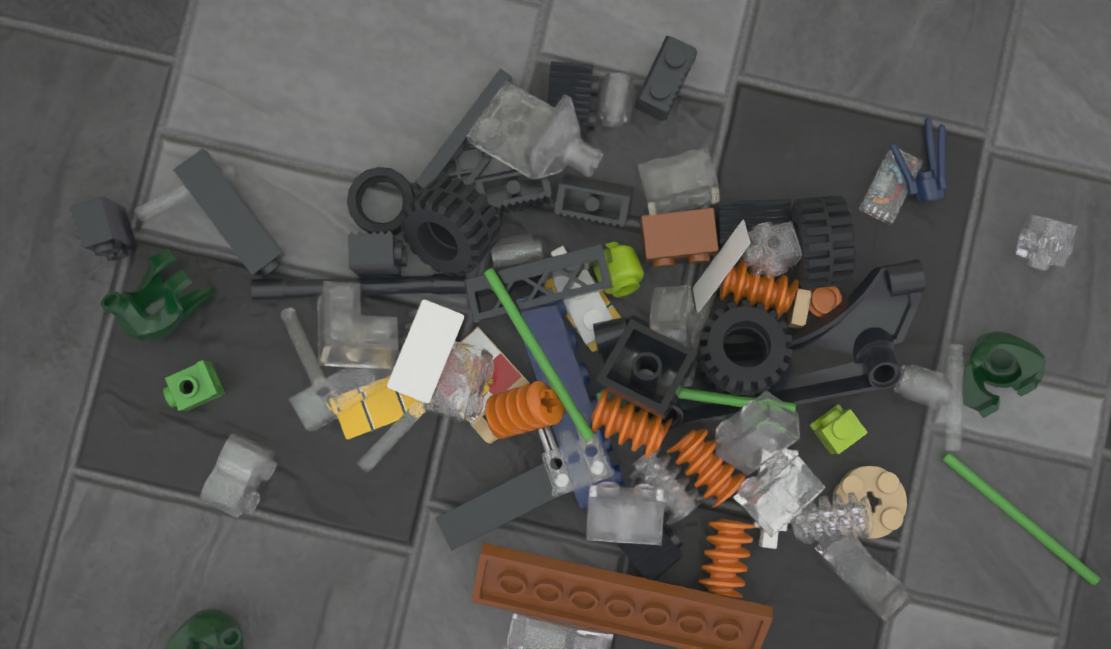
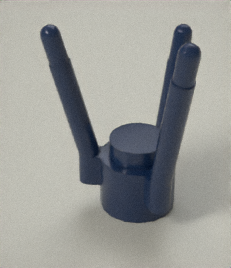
(931, 183)

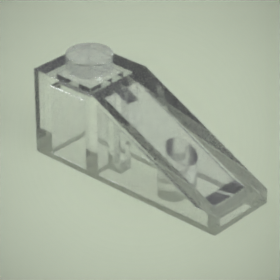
(347, 390)

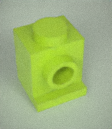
(838, 429)

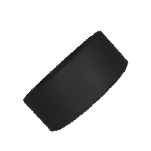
(364, 181)

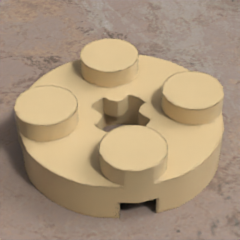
(886, 487)

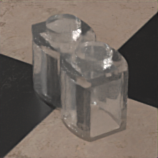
(238, 475)

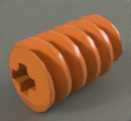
(758, 289)
(523, 409)
(629, 424)
(706, 465)
(726, 557)

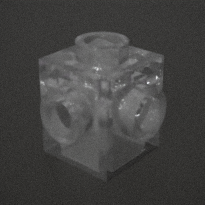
(1045, 241)
(772, 249)

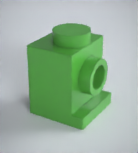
(205, 382)

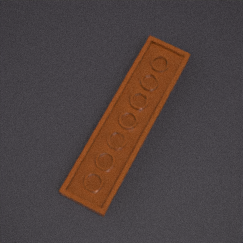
(617, 602)

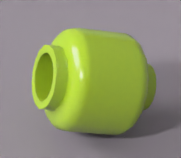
(624, 270)

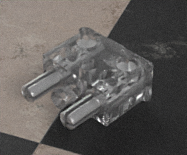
(578, 475)

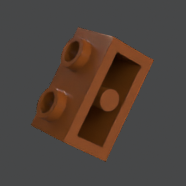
(678, 236)

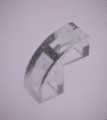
(672, 316)
(865, 577)
(542, 633)

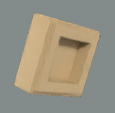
(799, 309)

